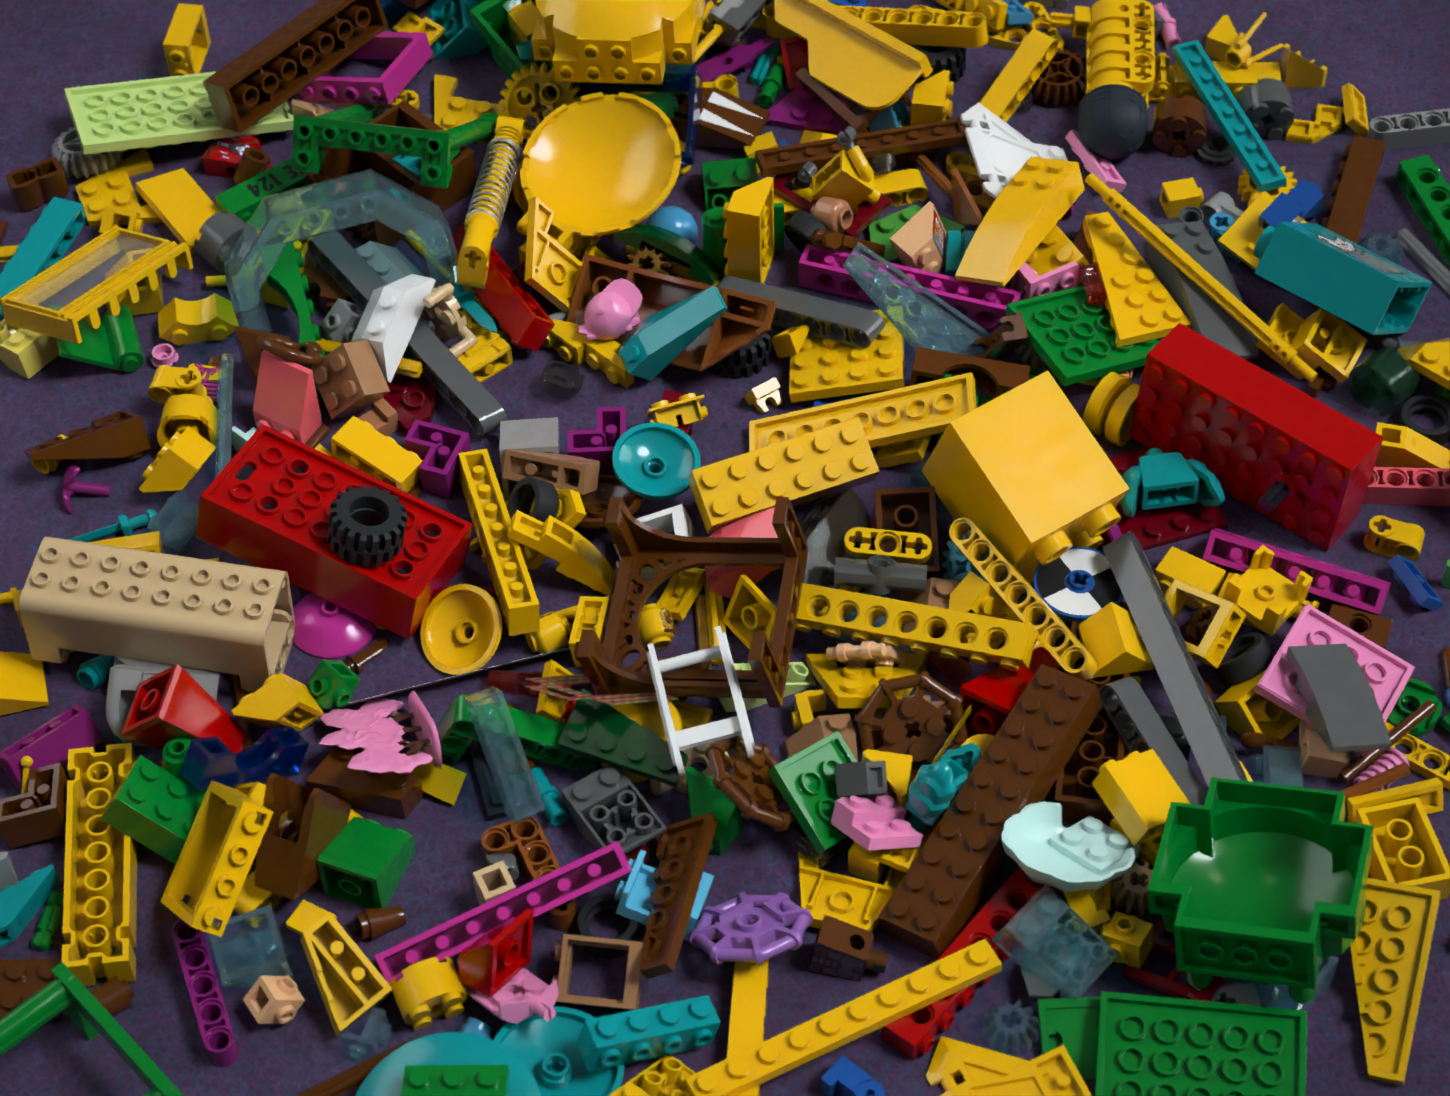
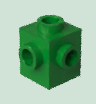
(332, 684)

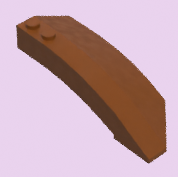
(740, 324)

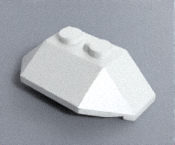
(392, 319)

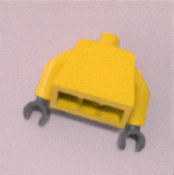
(844, 176)

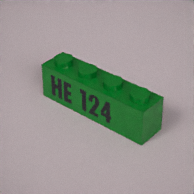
(246, 196)

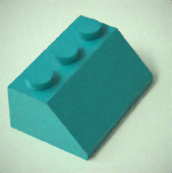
(460, 34)

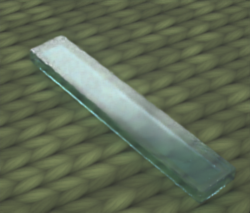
(224, 412)

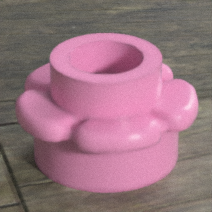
(164, 355)

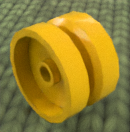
(1112, 408)

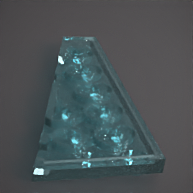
(912, 308)

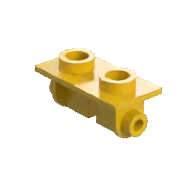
(1163, 78)
(687, 407)

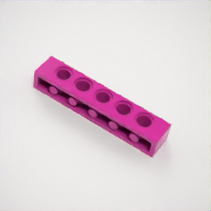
(1328, 579)

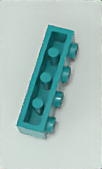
(647, 1033)

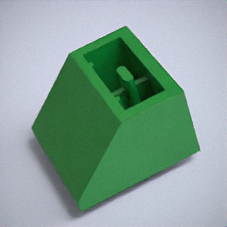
(723, 177)

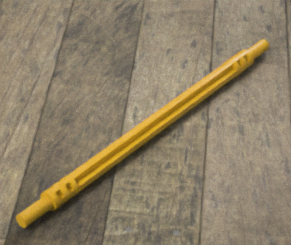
(1201, 277)

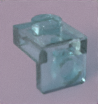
(374, 1033)

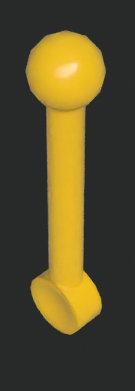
(26, 762)

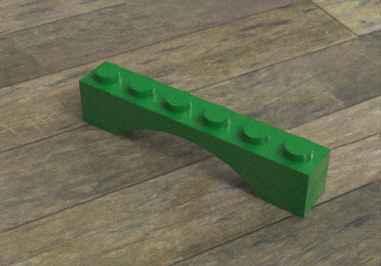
(289, 283)

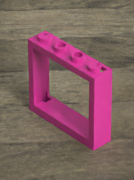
(409, 54)

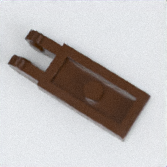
(843, 242)

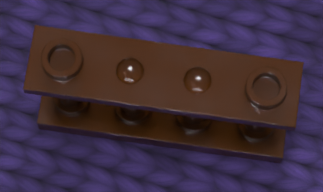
(840, 110)

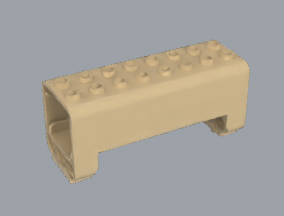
(157, 609)

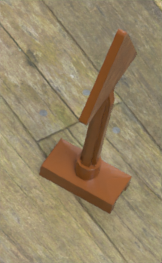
(964, 206)

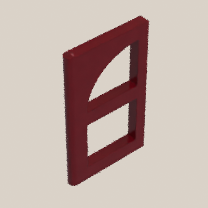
(865, 216)

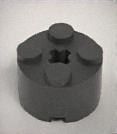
(1267, 107)
(218, 238)

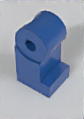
(849, 1080)

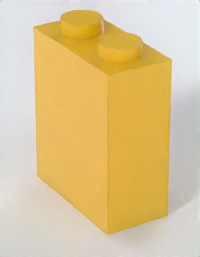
(1138, 794)

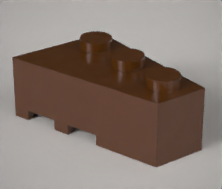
(376, 793)

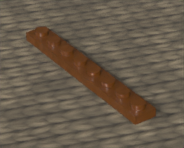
(875, 143)

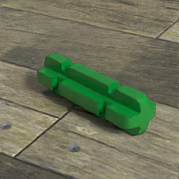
(48, 922)

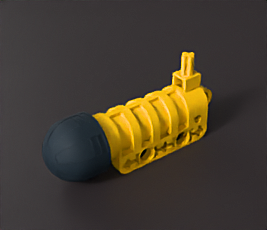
(1117, 71)

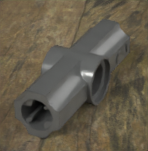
(880, 575)

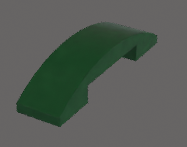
(701, 264)

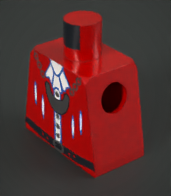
(225, 153)

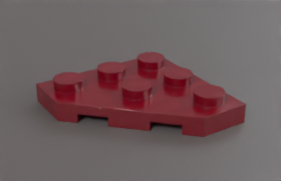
(411, 399)

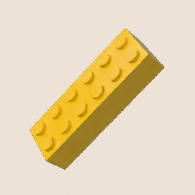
(793, 468)

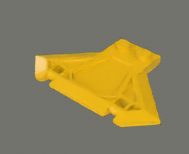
(1001, 1074)

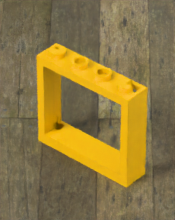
(216, 858)

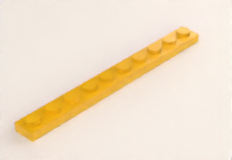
(846, 1022)

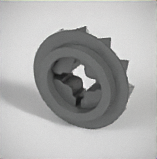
(1220, 142)

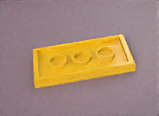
(178, 204)

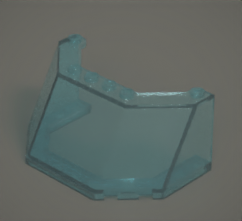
(326, 209)

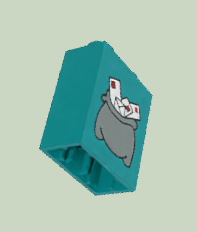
(1340, 277)

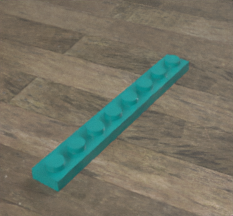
(1229, 116)

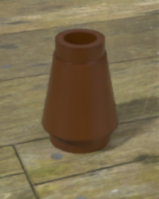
(378, 921)

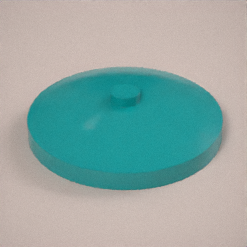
(554, 1058)

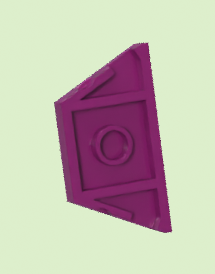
(802, 113)

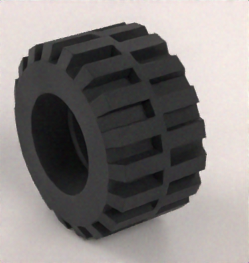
(942, 59)
(747, 358)
(366, 525)

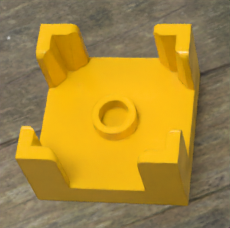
(1266, 594)

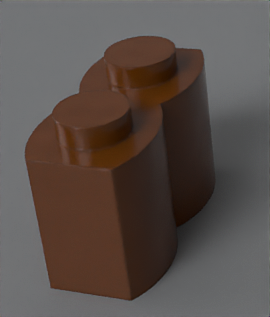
(37, 184)

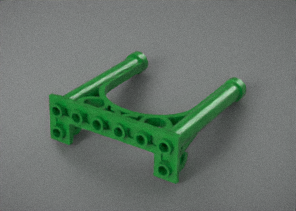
(350, 130)

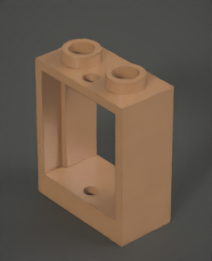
(633, 981)

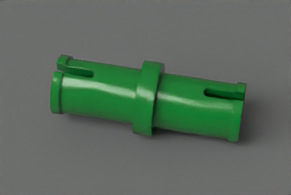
(771, 85)

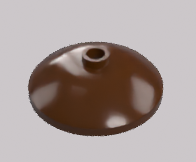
(598, 500)

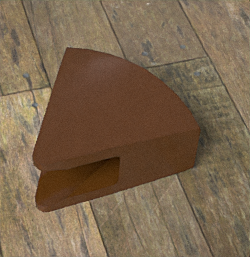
(289, 853)

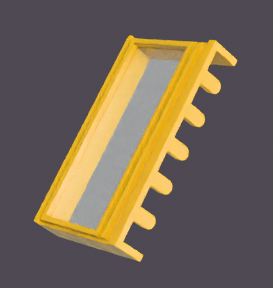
(90, 278)

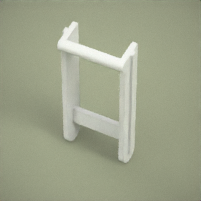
(707, 732)

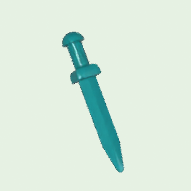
(467, 301)
(126, 526)

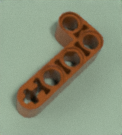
(527, 850)

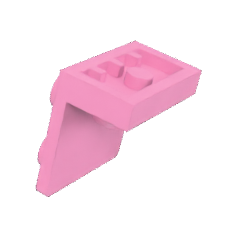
(1032, 285)

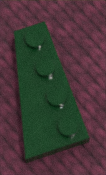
(616, 740)

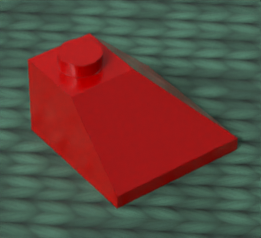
(498, 955)

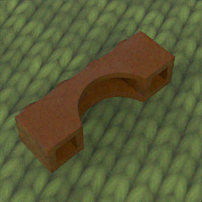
(990, 375)

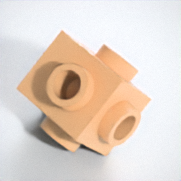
(274, 999)

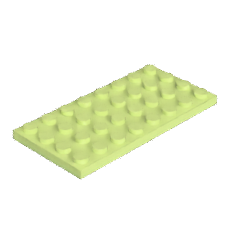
(155, 114)

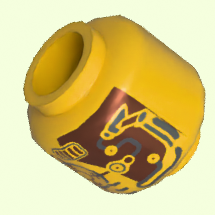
(656, 626)

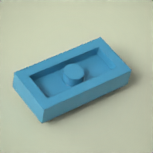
(1017, 14)

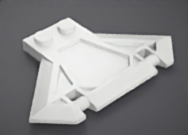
(999, 148)

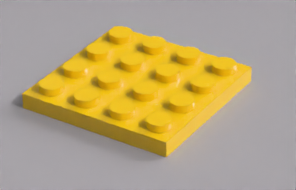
(839, 369)

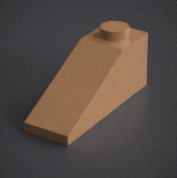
(561, 470)

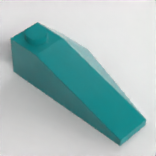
(669, 332)

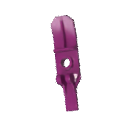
(738, 57)

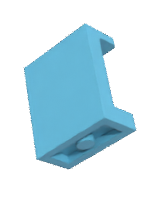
(636, 892)

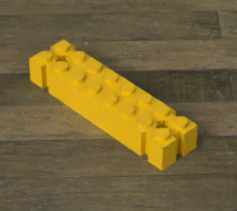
(98, 870)

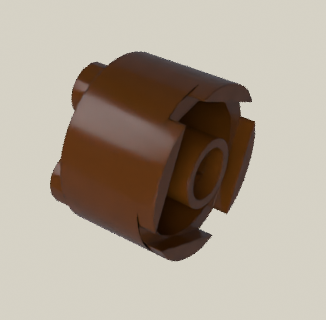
(1179, 125)

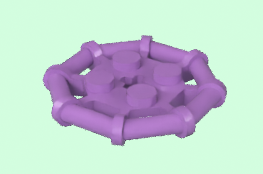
(750, 928)

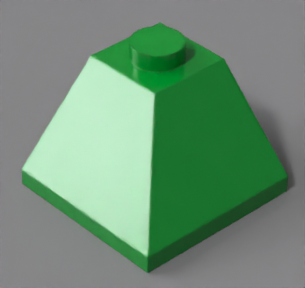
(704, 798)

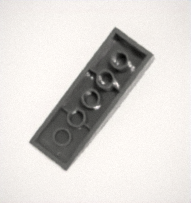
(1201, 310)

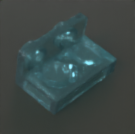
(176, 522)

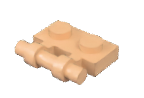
(867, 654)

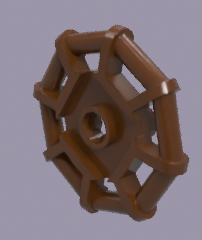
(910, 710)
(749, 782)

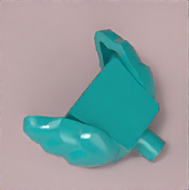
(1169, 481)
(939, 784)

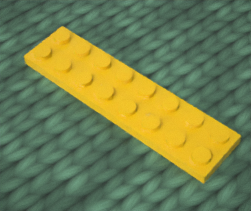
(884, 416)

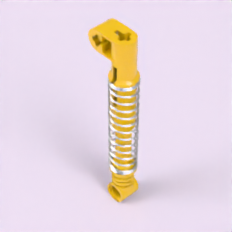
(487, 212)

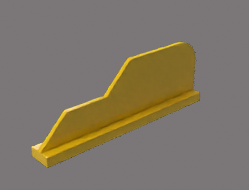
(851, 53)

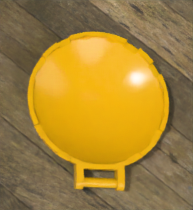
(600, 164)

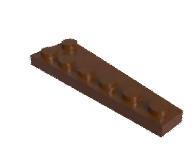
(682, 861)

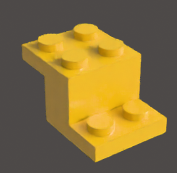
(1319, 340)

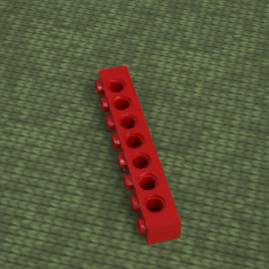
(917, 1038)

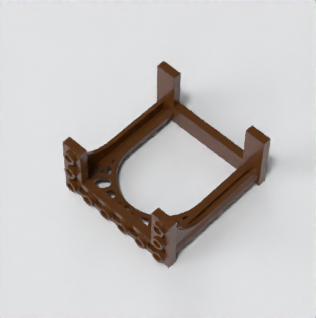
(648, 547)

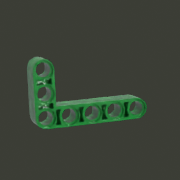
(536, 733)

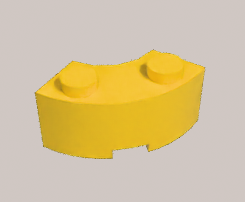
(197, 320)

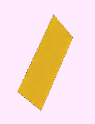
(947, 743)

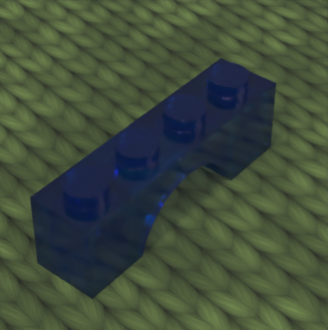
(276, 752)

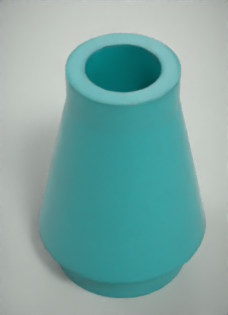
(95, 671)

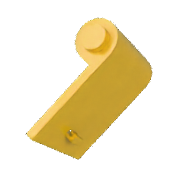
(1245, 231)

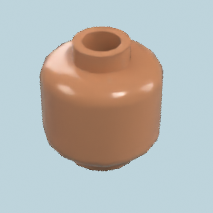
(833, 213)

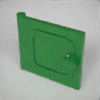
(1077, 1025)

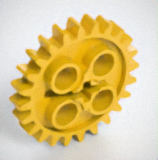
(520, 108)

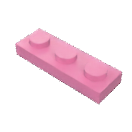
(1098, 166)

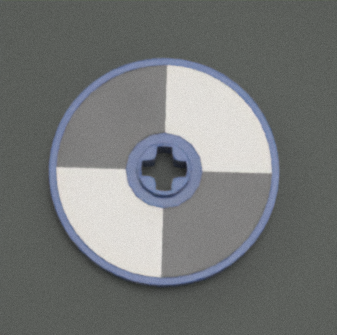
(1073, 601)

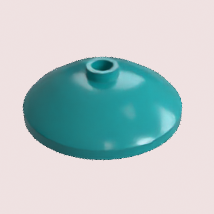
(658, 449)

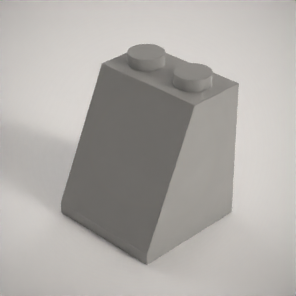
(527, 435)

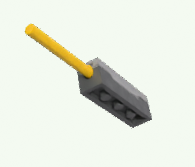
(730, 22)

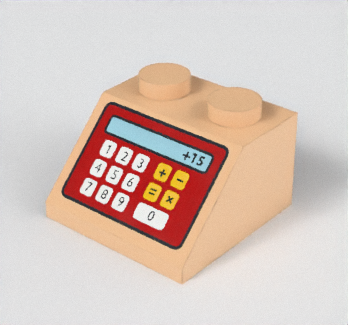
(922, 241)

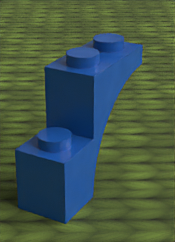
(1300, 203)

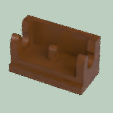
(1003, 339)

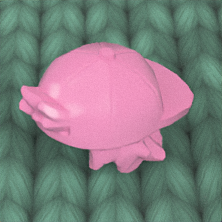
(612, 311)

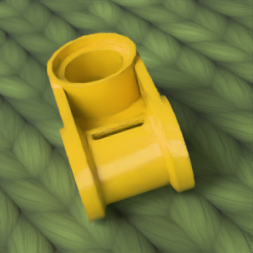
(175, 381)
(1395, 538)

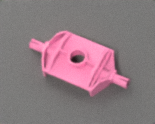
(520, 998)

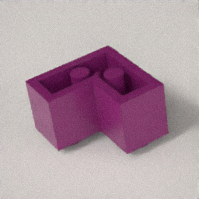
(599, 442)
(439, 450)

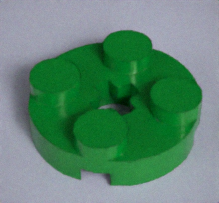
(1416, 693)

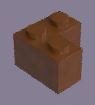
(39, 812)

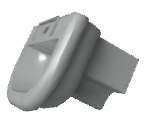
(124, 682)

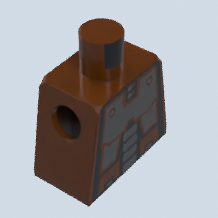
(844, 951)

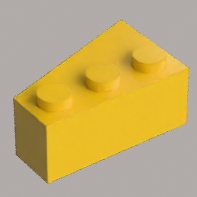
(342, 973)

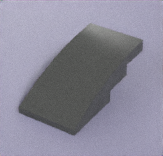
(1338, 698)

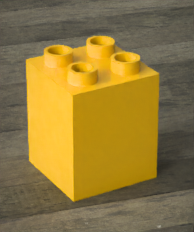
(1027, 475)

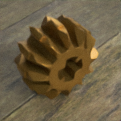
(650, 256)

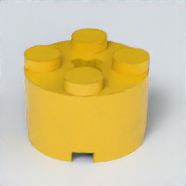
(187, 411)
(428, 992)

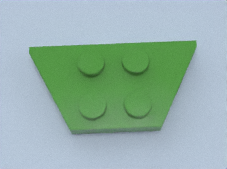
(886, 227)

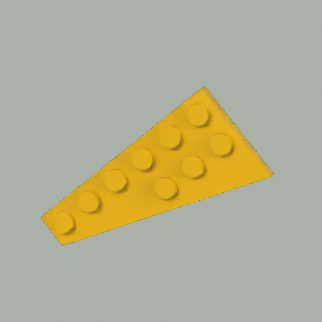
(1134, 295)
(1391, 971)

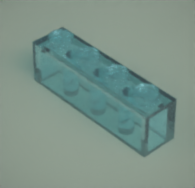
(504, 753)

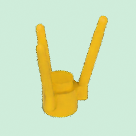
(1240, 50)

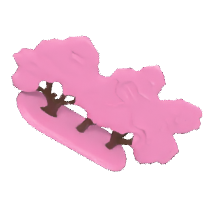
(382, 736)

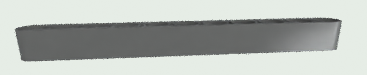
(440, 365)
(1172, 660)

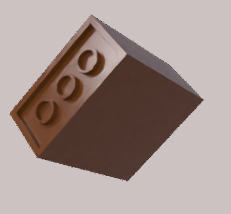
(343, 162)

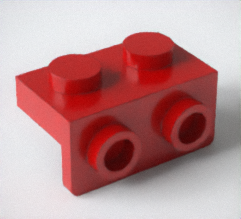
(794, 58)

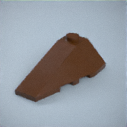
(110, 436)

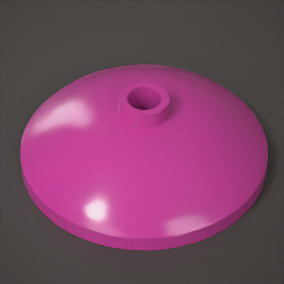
(329, 630)

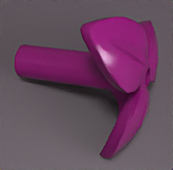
(71, 487)

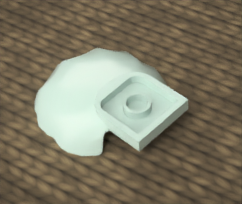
(1065, 857)

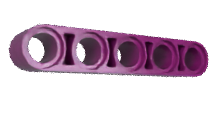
(205, 1005)

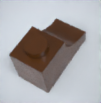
(324, 288)

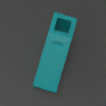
(22, 902)

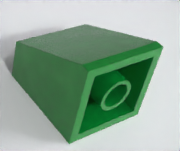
(365, 863)

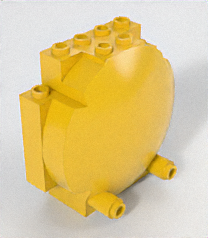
(616, 38)

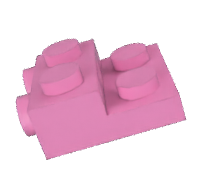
(874, 822)

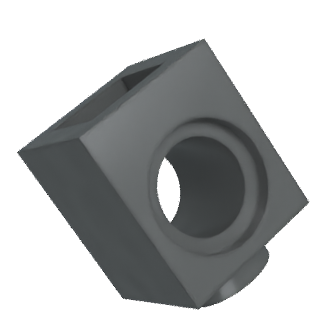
(861, 778)

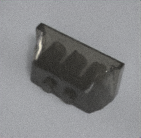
(825, 533)

